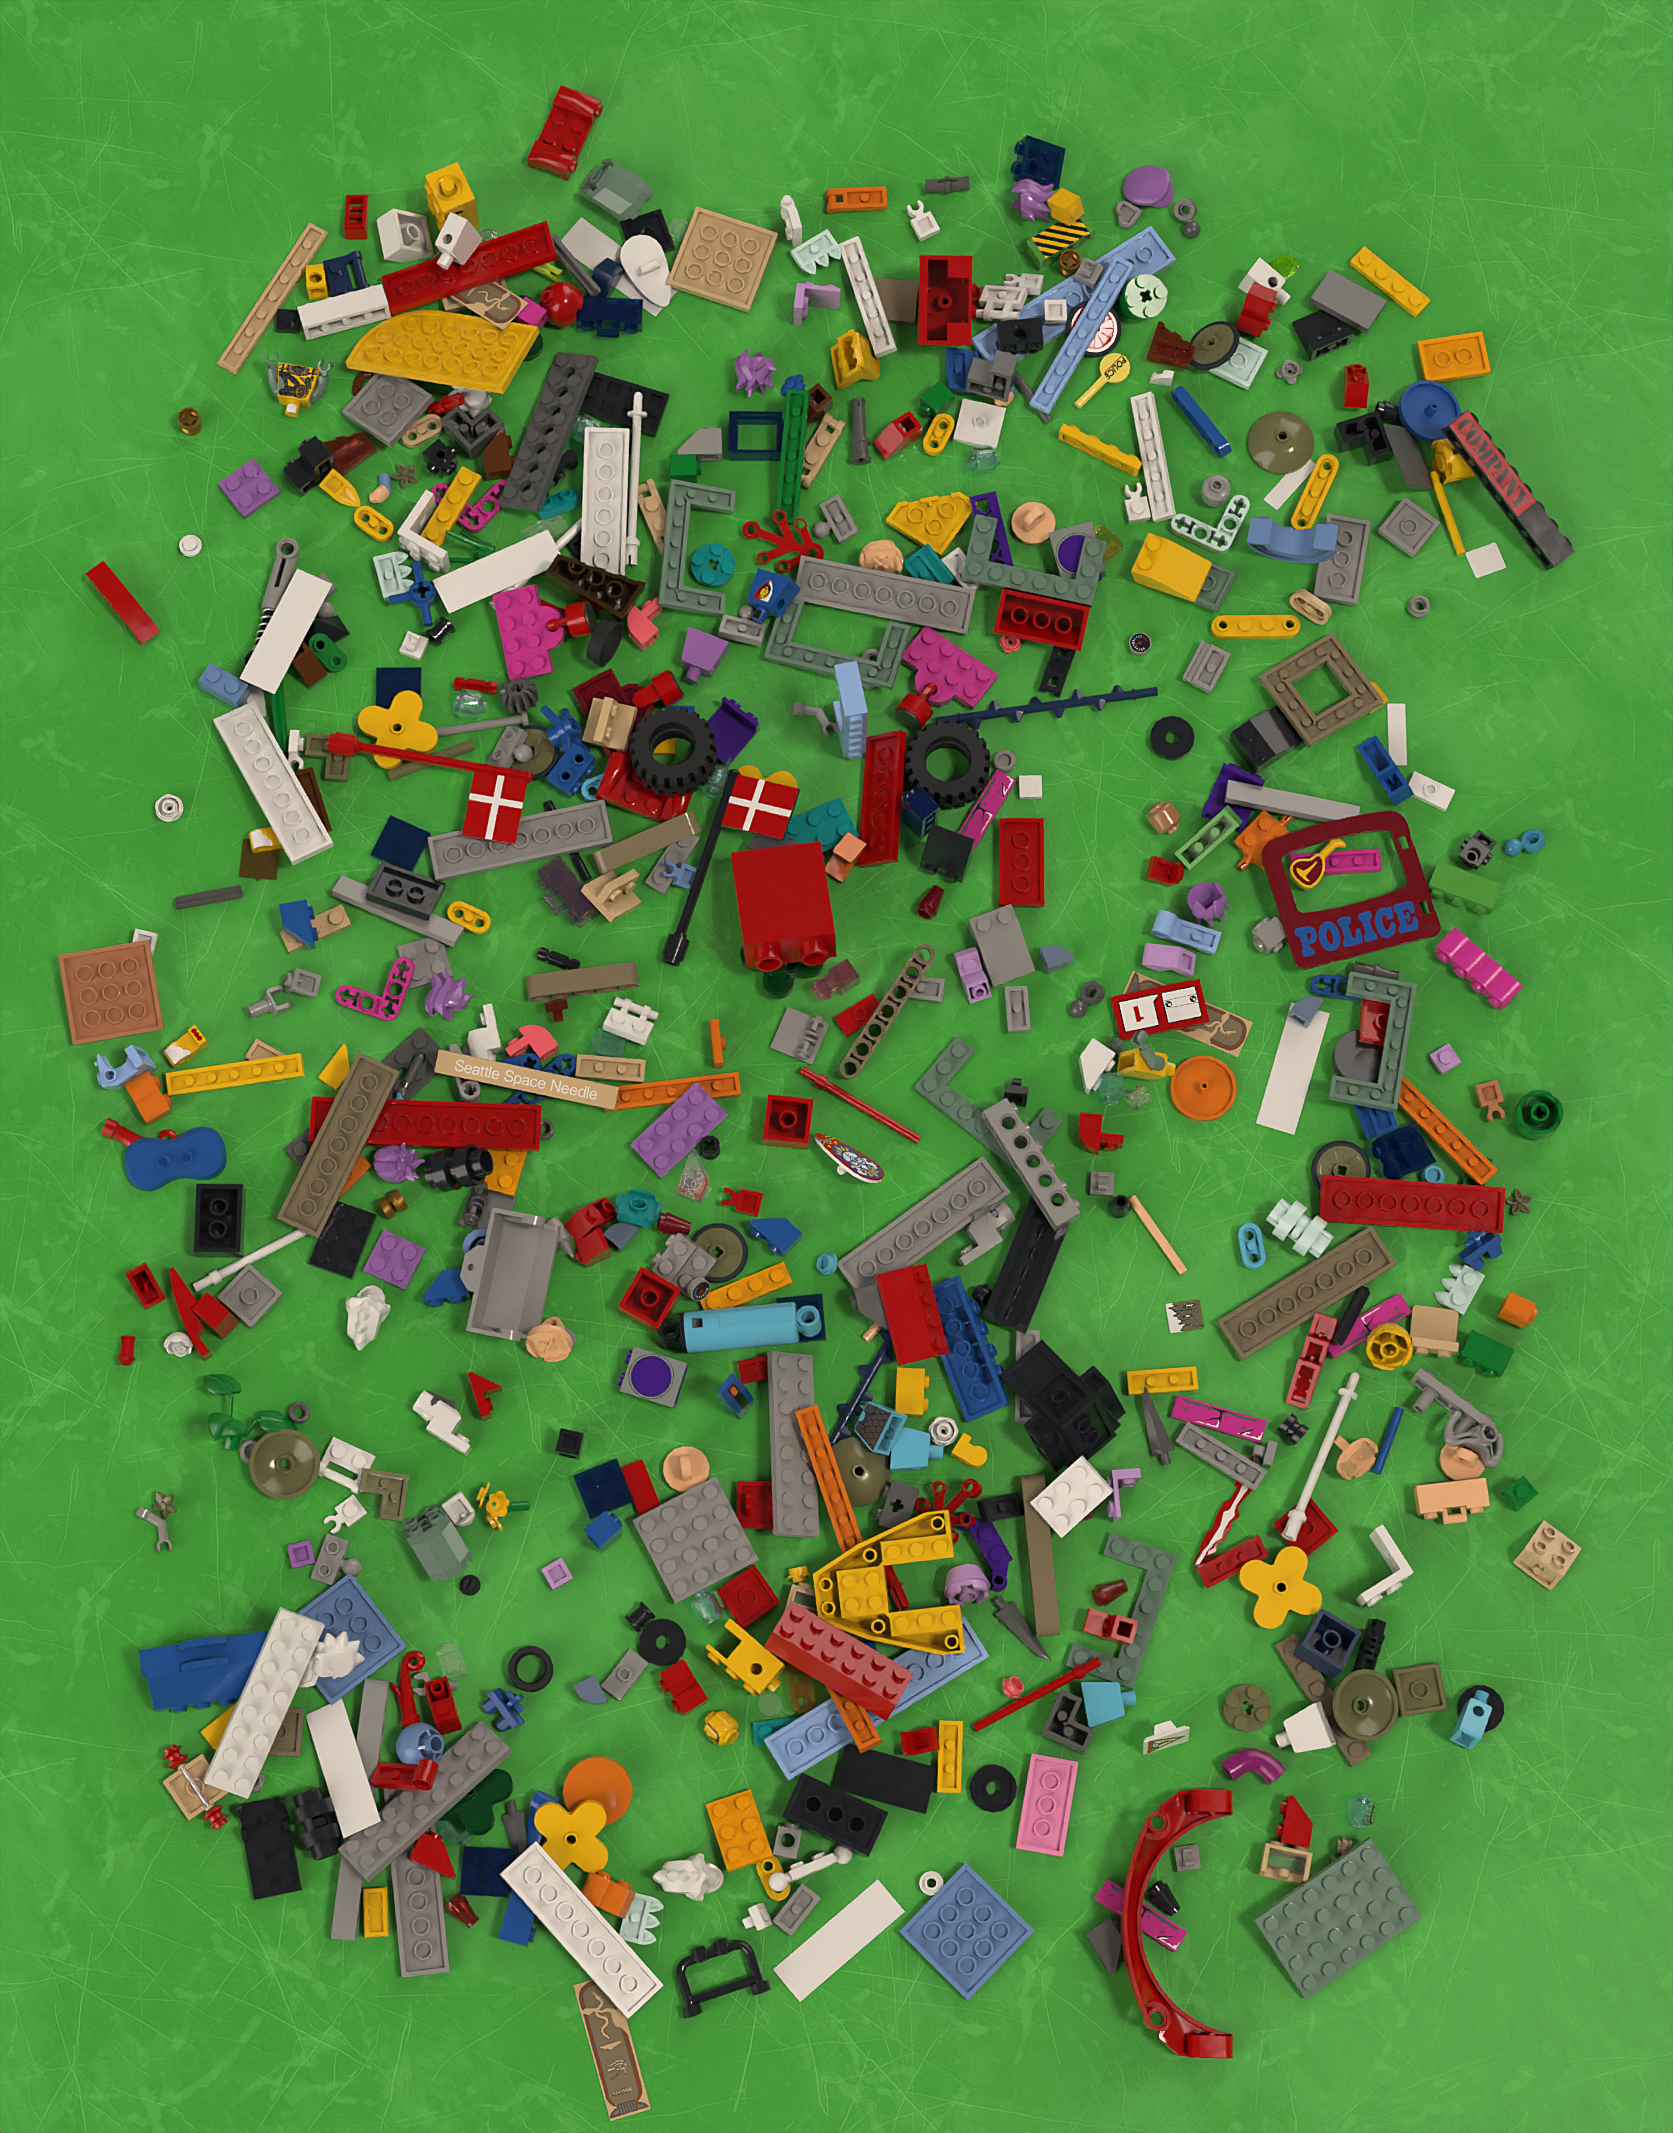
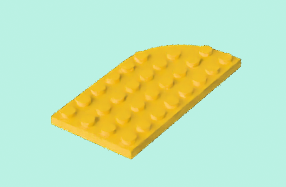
(445, 349)

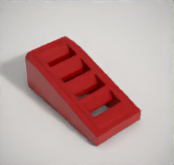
(356, 230)

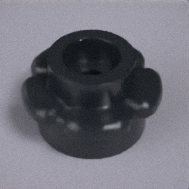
(982, 1294)

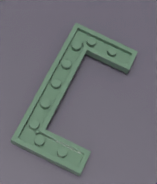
(681, 498)
(1076, 591)
(875, 673)
(935, 1089)
(1386, 1091)
(1159, 1569)

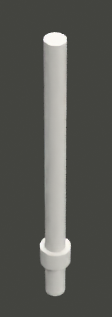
(216, 1276)

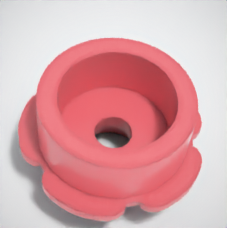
(1009, 648)
(1013, 1687)

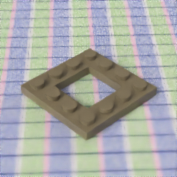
(1314, 728)

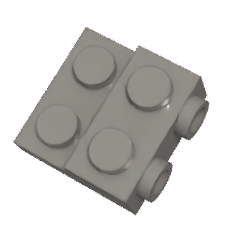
(682, 1262)

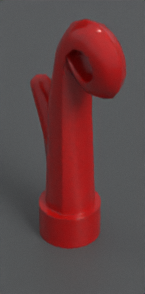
(114, 1130)
(405, 1693)

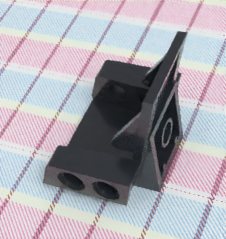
(1070, 1412)

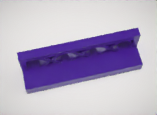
(1001, 537)

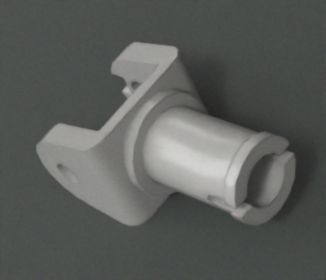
(268, 1004)

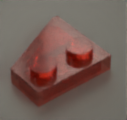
(1170, 349)
(350, 451)

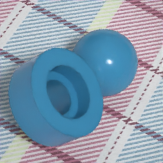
(1531, 841)

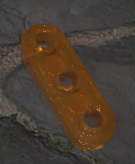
(800, 1690)

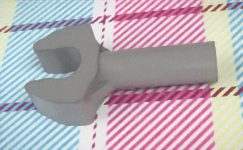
(425, 1676)

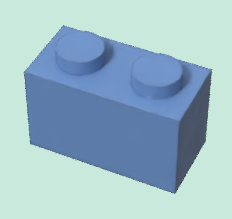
(224, 686)

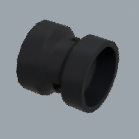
(1292, 1429)

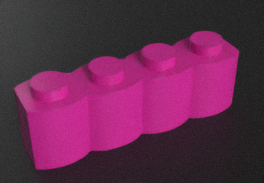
(1481, 971)

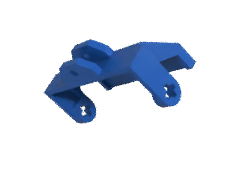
(200, 1671)

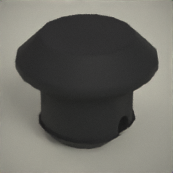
(469, 1585)

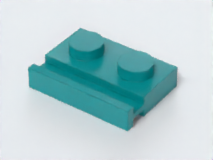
(928, 566)

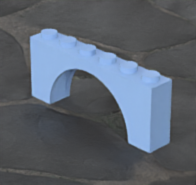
(850, 711)

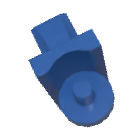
(1478, 1245)
(508, 1707)

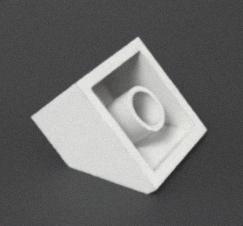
(404, 236)

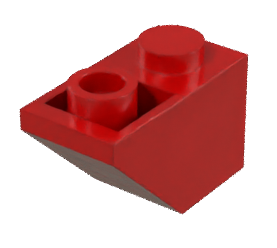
(1355, 386)
(898, 435)
(590, 1218)
(443, 1706)
(1295, 1826)

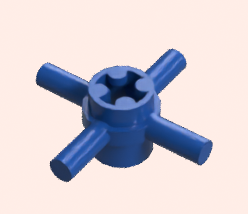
(419, 586)
(563, 729)

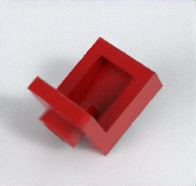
(1164, 871)
(919, 1741)

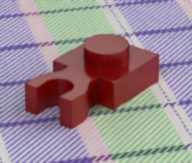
(746, 1202)

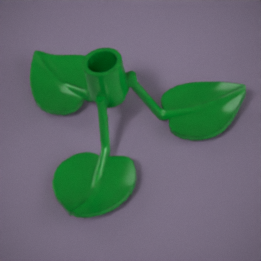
(229, 1428)

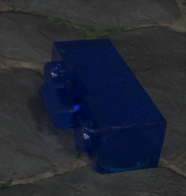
(614, 313)
(919, 812)

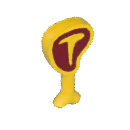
(1308, 872)

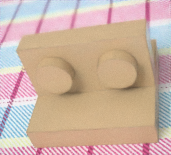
(609, 724)
(613, 894)

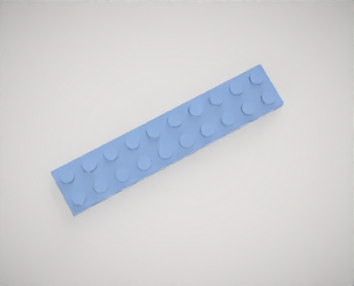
(1143, 250)
(823, 1729)

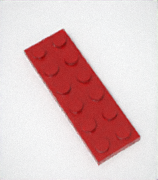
(882, 798)

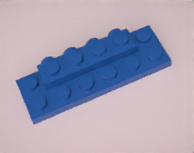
(970, 1357)

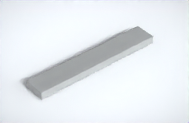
(1287, 802)
(436, 927)

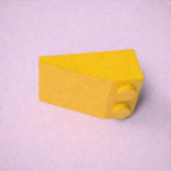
(1170, 568)

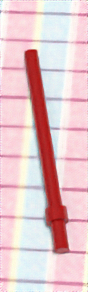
(822, 1082)
(1078, 1672)

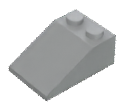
(1001, 945)

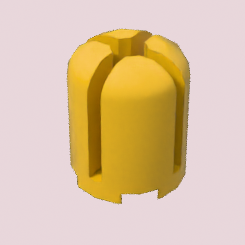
(1449, 462)

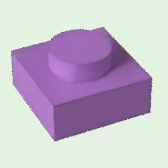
(301, 1554)

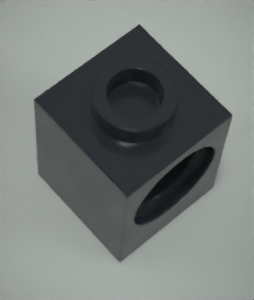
(570, 1444)

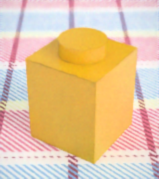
(1065, 206)

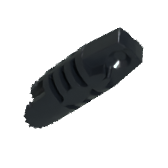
(1370, 1646)

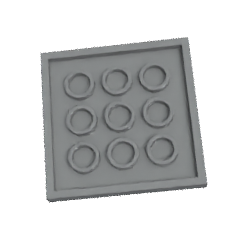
(695, 1540)

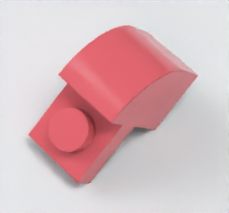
(640, 627)
(533, 1038)

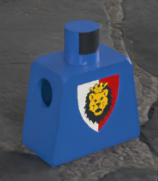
(771, 594)

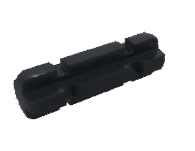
(557, 959)

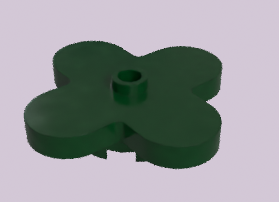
(780, 982)
(477, 1805)

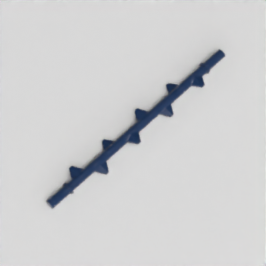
(1056, 707)
(862, 1393)

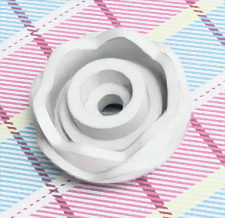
(169, 801)
(178, 1344)
(946, 1424)

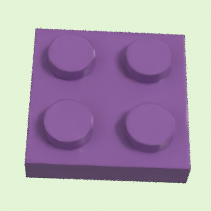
(249, 488)
(394, 1260)

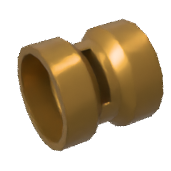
(1070, 258)
(189, 416)
(396, 1200)

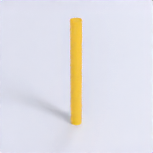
(1449, 519)

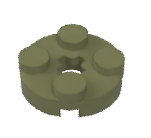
(1259, 1713)

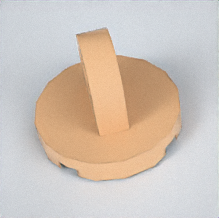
(1033, 523)
(882, 556)
(549, 1340)
(1356, 1457)
(1461, 1463)
(685, 1468)

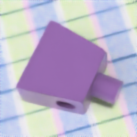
(702, 654)

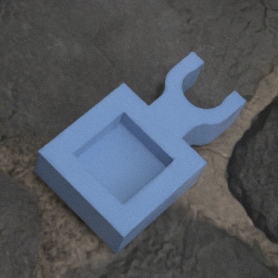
(683, 874)

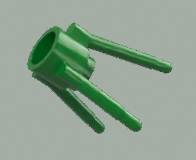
(482, 548)

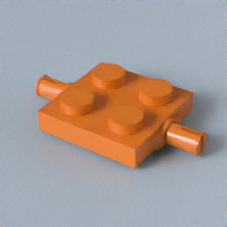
(1257, 835)

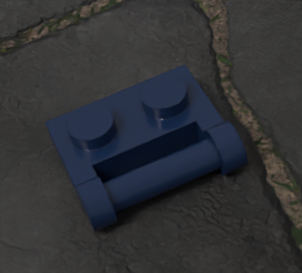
(338, 273)

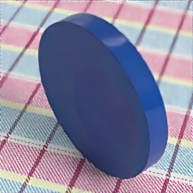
(1427, 409)

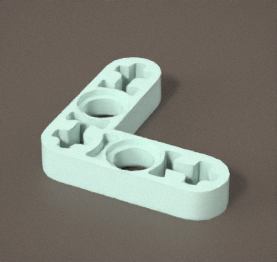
(1219, 533)

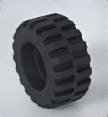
(670, 725)
(955, 737)

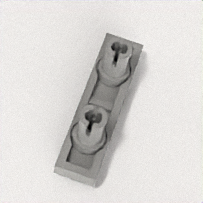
(1446, 1397)

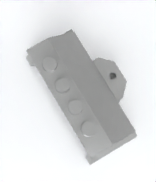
(510, 1274)

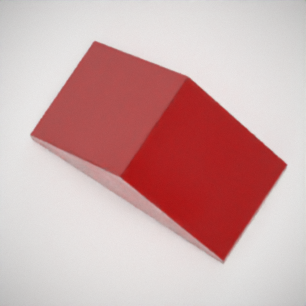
(145, 1285)
(215, 1315)

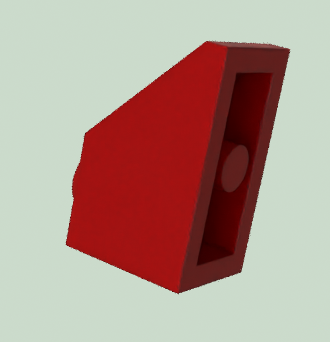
(592, 1249)
(433, 1854)

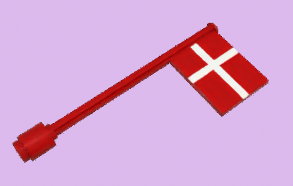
(494, 796)

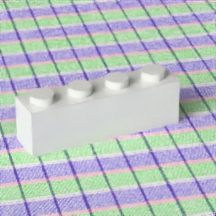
(344, 312)

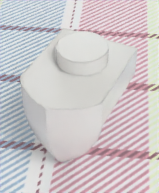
(459, 1510)

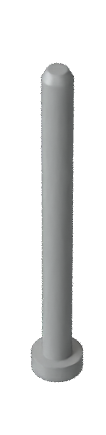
(482, 725)

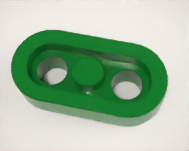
(327, 653)

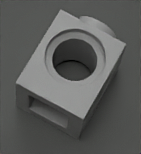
(787, 1852)

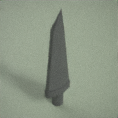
(1158, 1437)
(1017, 1624)
(516, 1828)

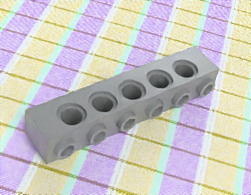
(1056, 1215)

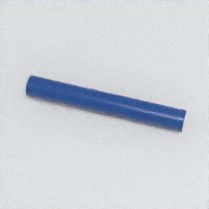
(1388, 1439)

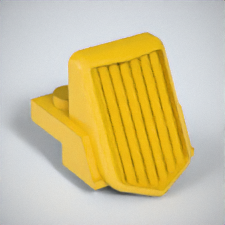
(854, 360)

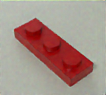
(1230, 1561)

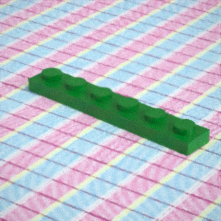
(792, 454)

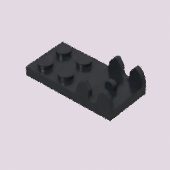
(269, 1847)

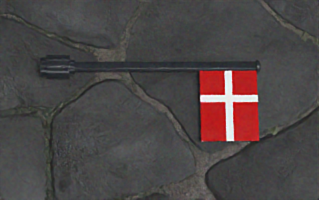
(745, 806)

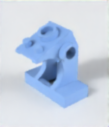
(135, 1065)

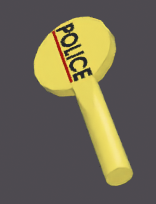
(1113, 369)

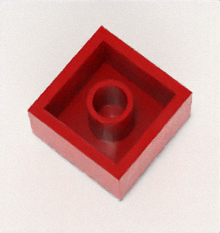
(788, 1121)
(649, 1299)

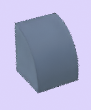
(1055, 958)
(1305, 1010)
(621, 1235)
(591, 1692)

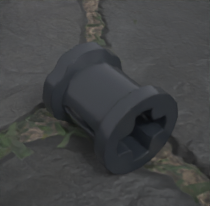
(440, 631)
(709, 1140)
(639, 1617)

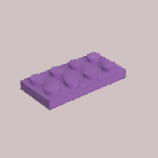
(679, 1130)

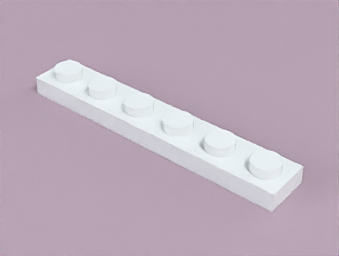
(867, 297)
(1153, 457)

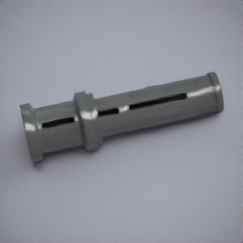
(860, 441)

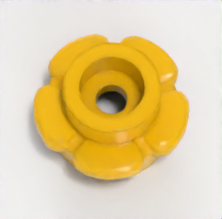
(798, 1574)

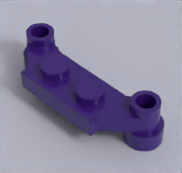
(992, 1549)

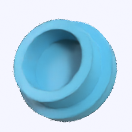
(1433, 1174)
(827, 1263)

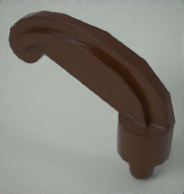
(359, 380)

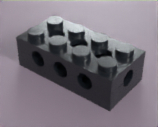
(835, 1831)

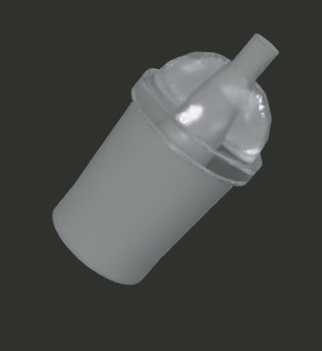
(566, 1242)

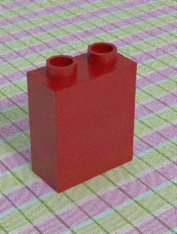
(783, 906)

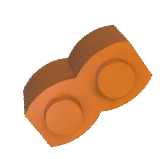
(148, 1098)
(1517, 1310)
(607, 1894)

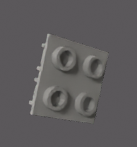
(800, 1035)

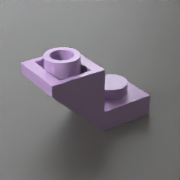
(1167, 957)
(972, 975)

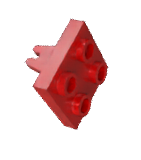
(755, 1505)

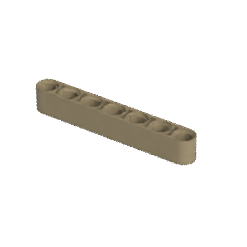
(891, 1001)
(1040, 1560)

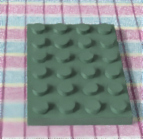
(1337, 1918)

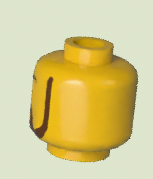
(721, 1728)

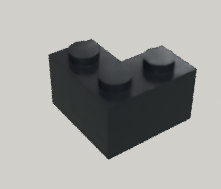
(1364, 432)
(310, 467)

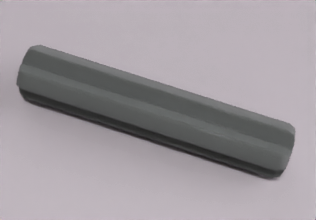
(208, 897)

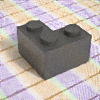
(993, 378)
(469, 434)
(1061, 1726)

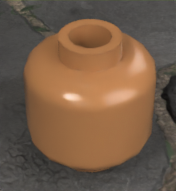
(1164, 817)

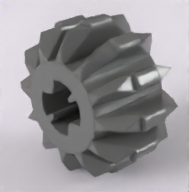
(519, 695)

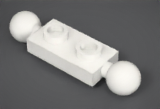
(779, 1881)

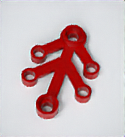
(786, 543)
(953, 1504)

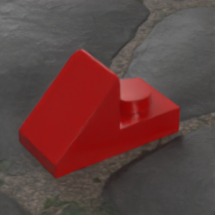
(482, 1388)

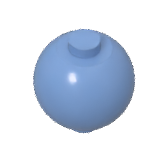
(419, 1742)

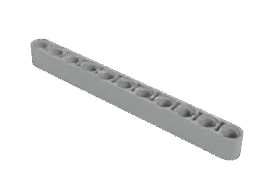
(369, 1745)

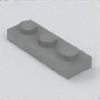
(675, 853)

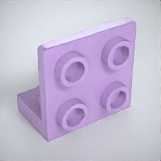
(814, 296)
(1126, 1479)

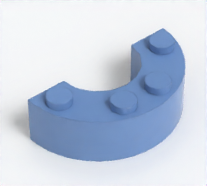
(1293, 545)

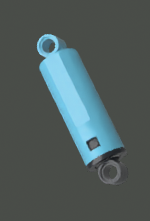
(739, 1327)

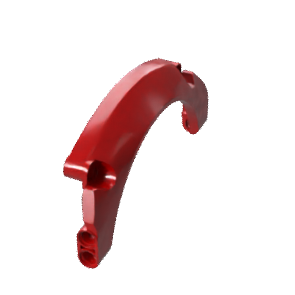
(1177, 1816)

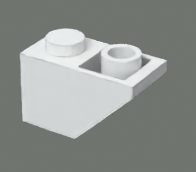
(1093, 1062)

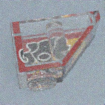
(694, 1180)

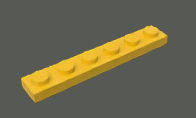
(235, 1074)

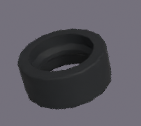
(536, 1686)

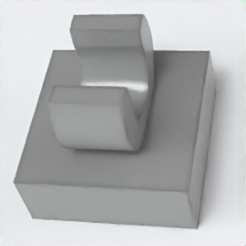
(1089, 272)
(1101, 1184)
(1266, 1453)
(1187, 1858)

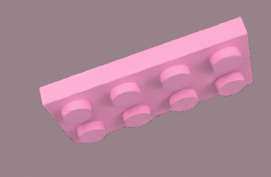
(1046, 1805)

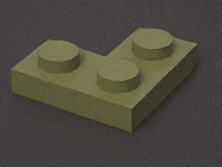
(336, 765)
(391, 1488)

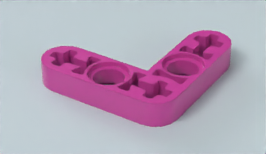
(477, 511)
(381, 1001)

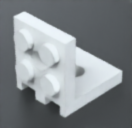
(417, 546)
(1395, 1561)

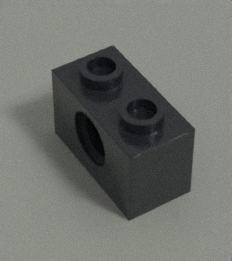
(1028, 328)

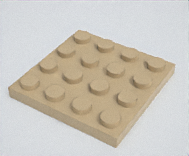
(722, 259)

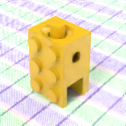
(450, 192)
(749, 1662)

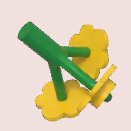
(498, 1506)

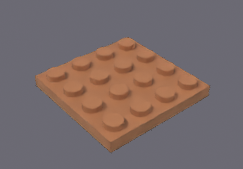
(111, 992)

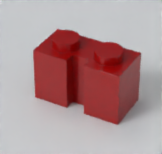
(1256, 310)
(683, 1688)

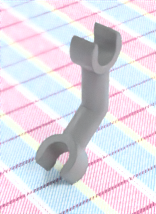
(801, 710)
(159, 1522)

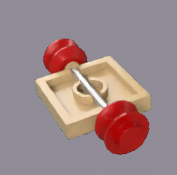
(190, 1790)

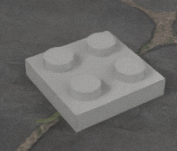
(1409, 527)
(429, 959)
(250, 1296)

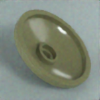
(1280, 455)
(875, 1466)
(267, 1468)
(1377, 1705)

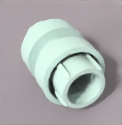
(1307, 1233)

